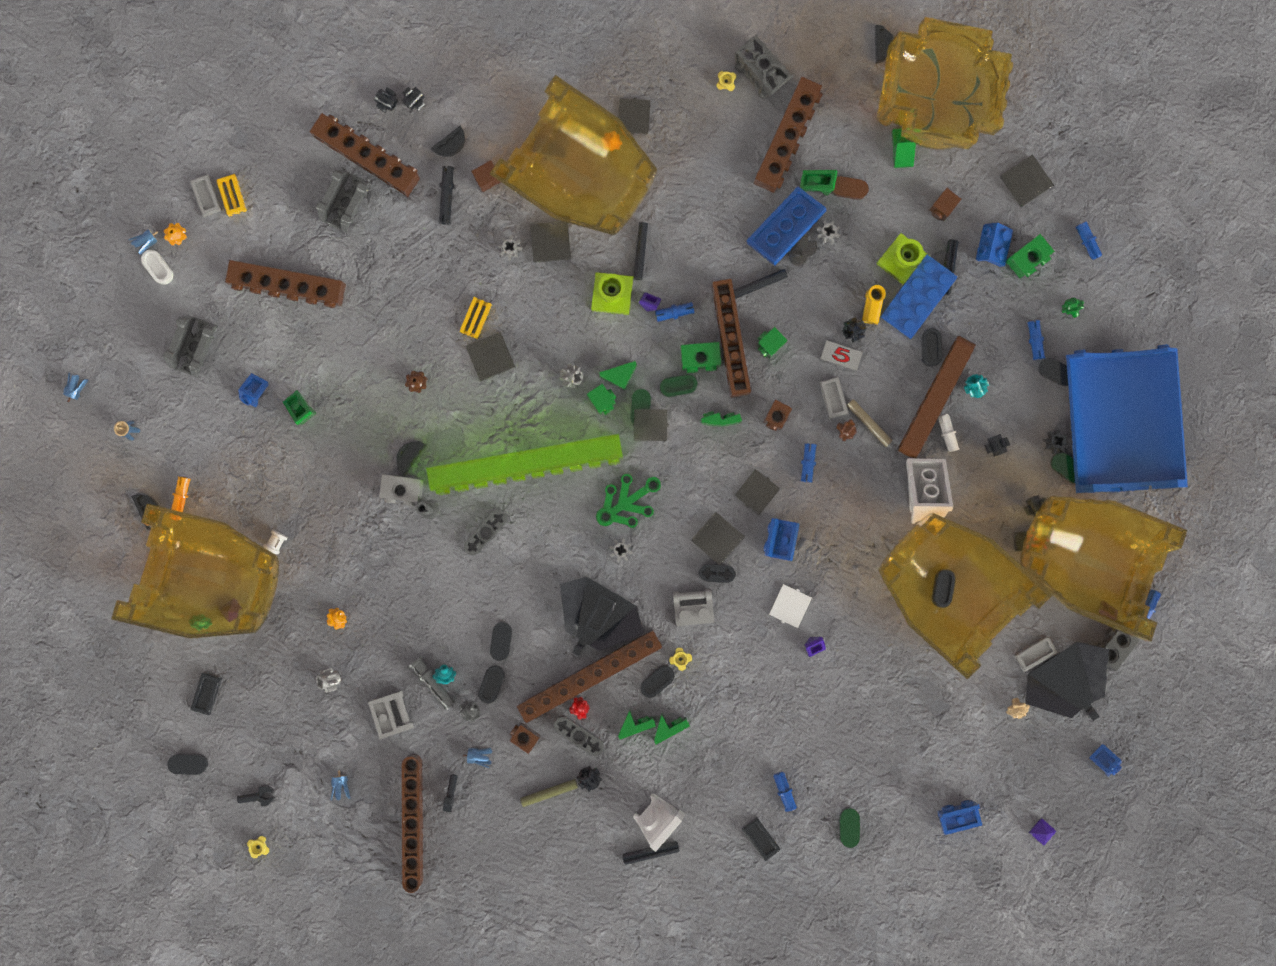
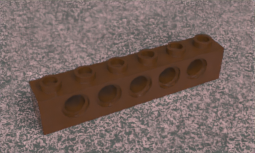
(806, 90)
(322, 132)
(238, 271)
(731, 338)

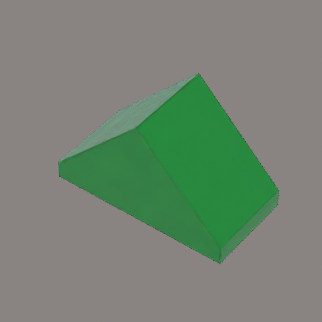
(619, 375)

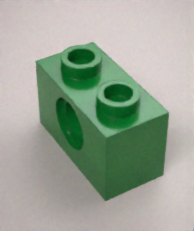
(1038, 248)
(711, 352)

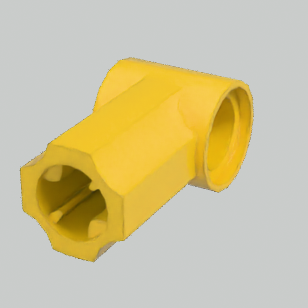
(873, 306)

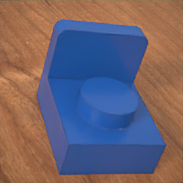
(252, 390)
(1106, 760)

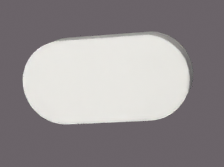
(157, 267)

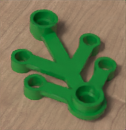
(625, 503)

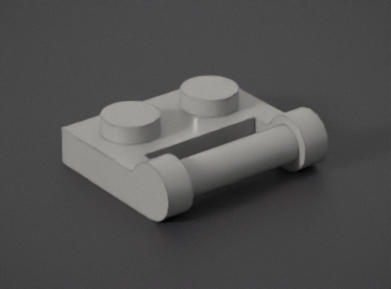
(693, 613)
(384, 716)

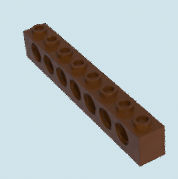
(589, 676)

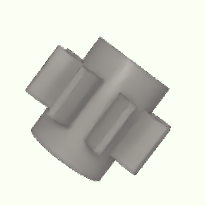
(833, 229)
(508, 252)
(571, 376)
(616, 552)
(328, 680)

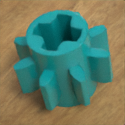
(976, 386)

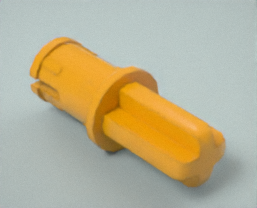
(180, 493)

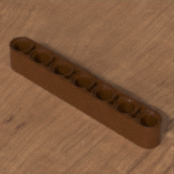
(936, 397)
(412, 832)

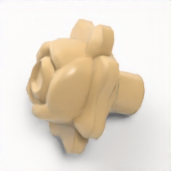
(1017, 709)

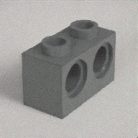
(1119, 652)

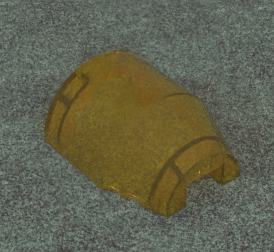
(579, 163)
(1100, 559)
(200, 579)
(985, 595)

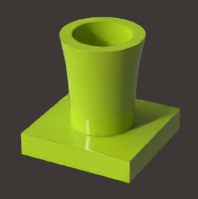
(895, 262)
(612, 302)

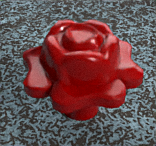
(579, 707)

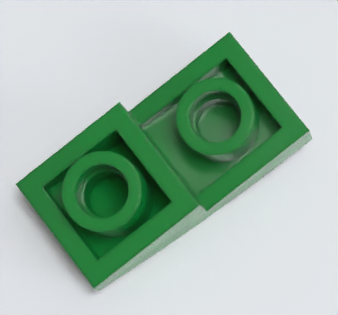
(713, 419)

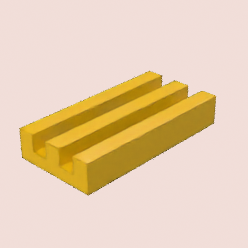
(236, 210)
(481, 303)

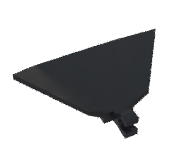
(577, 602)
(1070, 681)

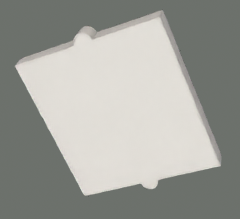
(790, 606)

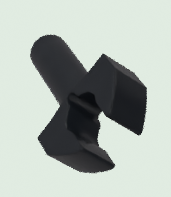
(257, 796)
(449, 799)

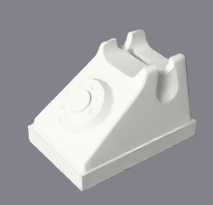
(928, 488)
(658, 821)

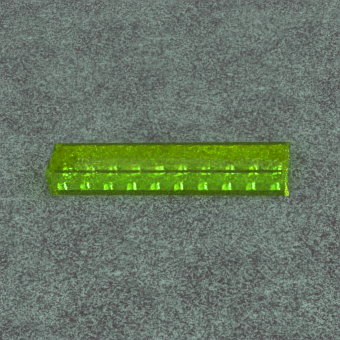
(525, 463)

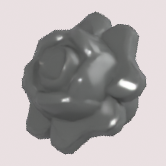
(469, 711)

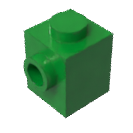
(770, 342)
(602, 399)

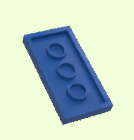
(786, 225)
(918, 296)

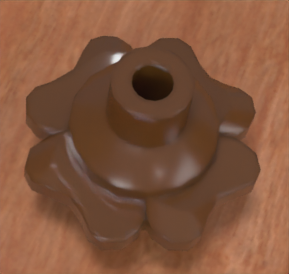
(416, 381)
(846, 430)

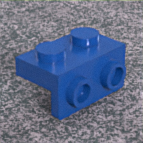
(994, 244)
(781, 539)
(959, 817)

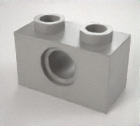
(389, 488)

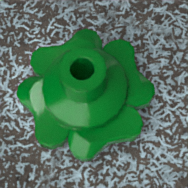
(1072, 307)

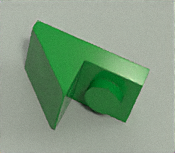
(902, 150)
(819, 180)
(298, 408)
(630, 727)
(664, 731)

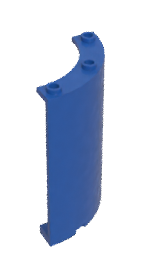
(1126, 420)

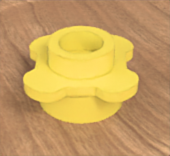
(726, 76)
(680, 664)
(252, 844)

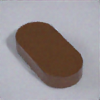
(850, 188)

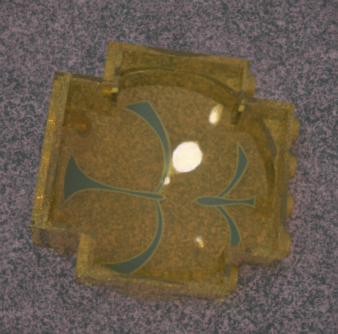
(944, 85)

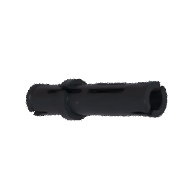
(446, 195)

